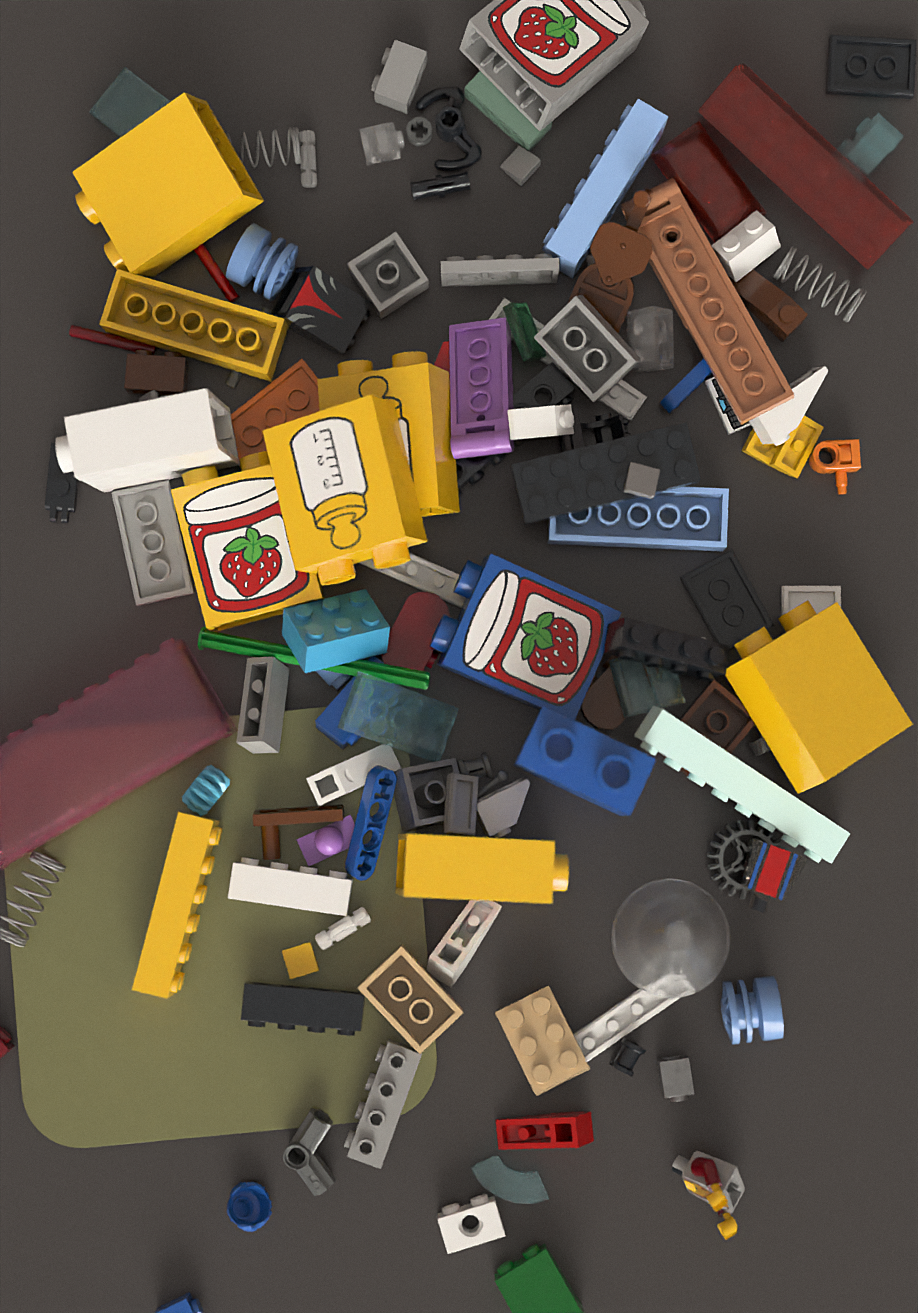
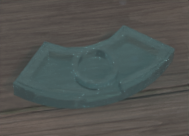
(509, 1183)

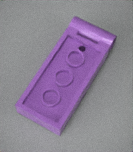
(480, 387)

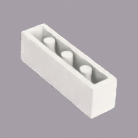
(290, 888)

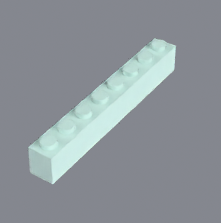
(742, 784)

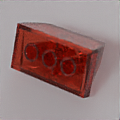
(707, 181)

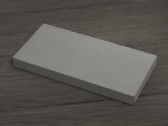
(152, 542)

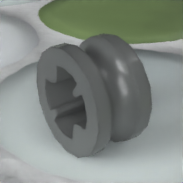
(427, 127)

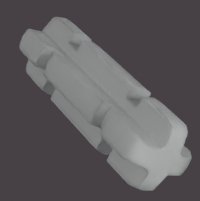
(308, 158)

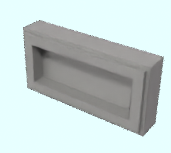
(461, 805)

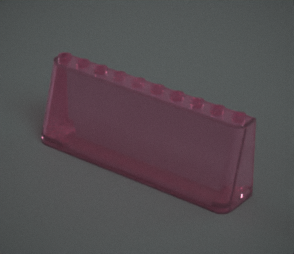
(105, 746)

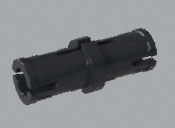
(459, 181)

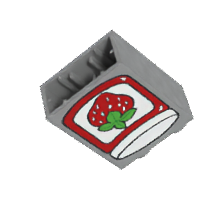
(551, 49)

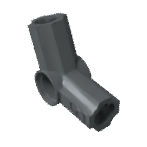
(310, 1166)

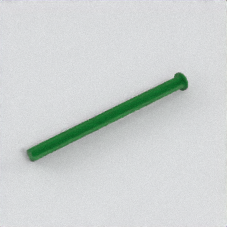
(283, 653)

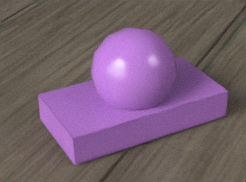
(327, 840)

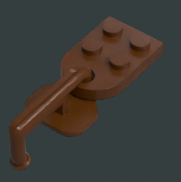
(618, 256)

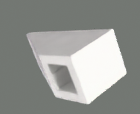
(350, 774)

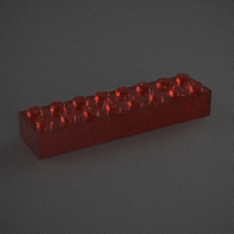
(805, 166)

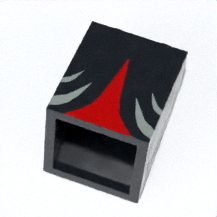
(322, 309)

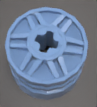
(258, 260)
(752, 1010)

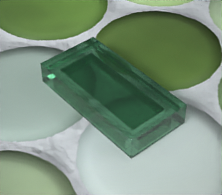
(524, 330)

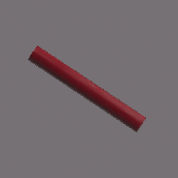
(109, 339)

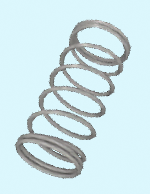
(292, 132)
(784, 267)
(41, 860)

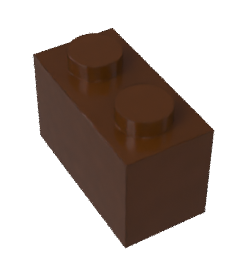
(160, 373)

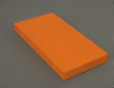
(283, 400)

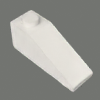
(777, 423)
(462, 941)

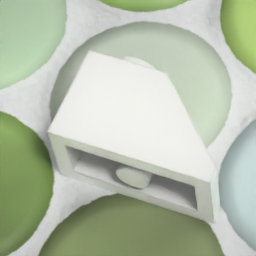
(540, 422)
(502, 808)

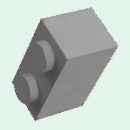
(399, 76)

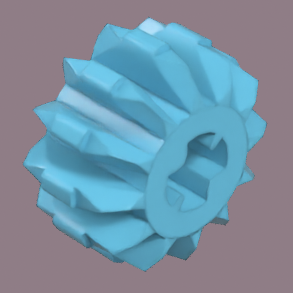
(206, 790)

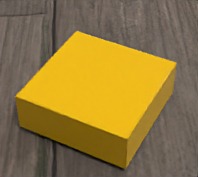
(300, 960)

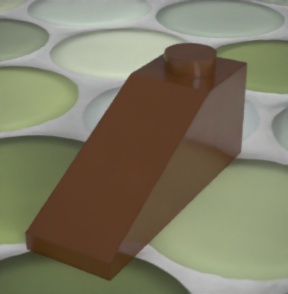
(770, 304)

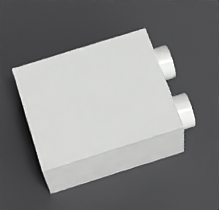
(148, 441)

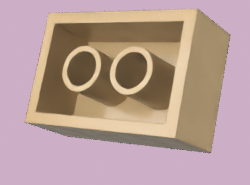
(410, 999)
(542, 1040)

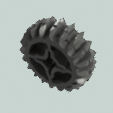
(738, 846)

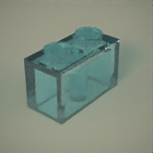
(872, 144)

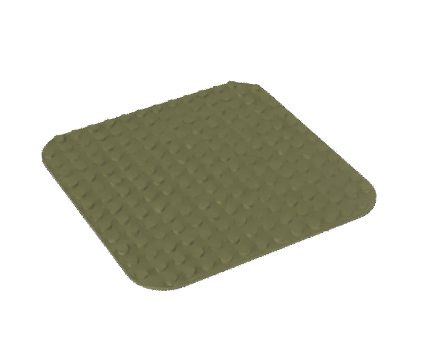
(152, 1068)

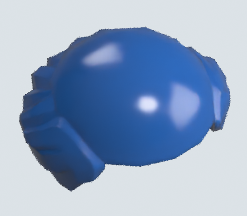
(249, 1206)

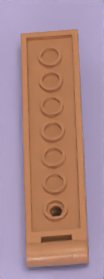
(710, 305)

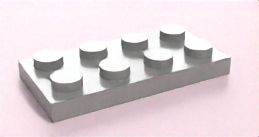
(507, 271)

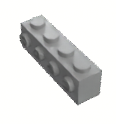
(384, 1104)

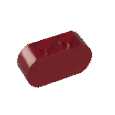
(413, 632)

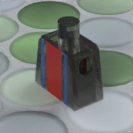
(770, 873)

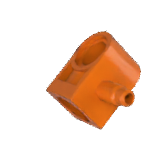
(844, 459)

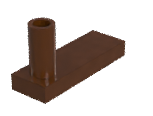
(271, 819)

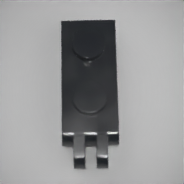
(60, 490)

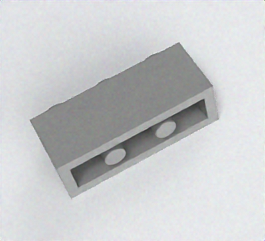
(263, 705)

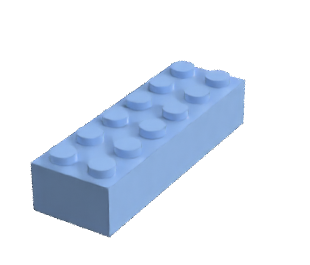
(606, 185)
(671, 520)

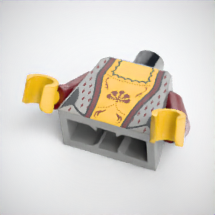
(714, 1183)

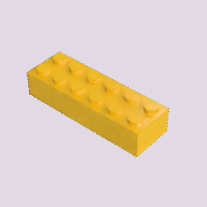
(194, 325)
(176, 905)

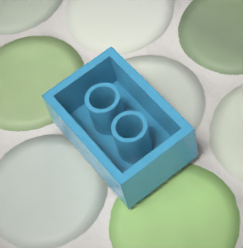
(335, 630)

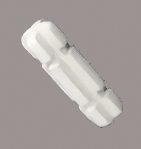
(343, 928)

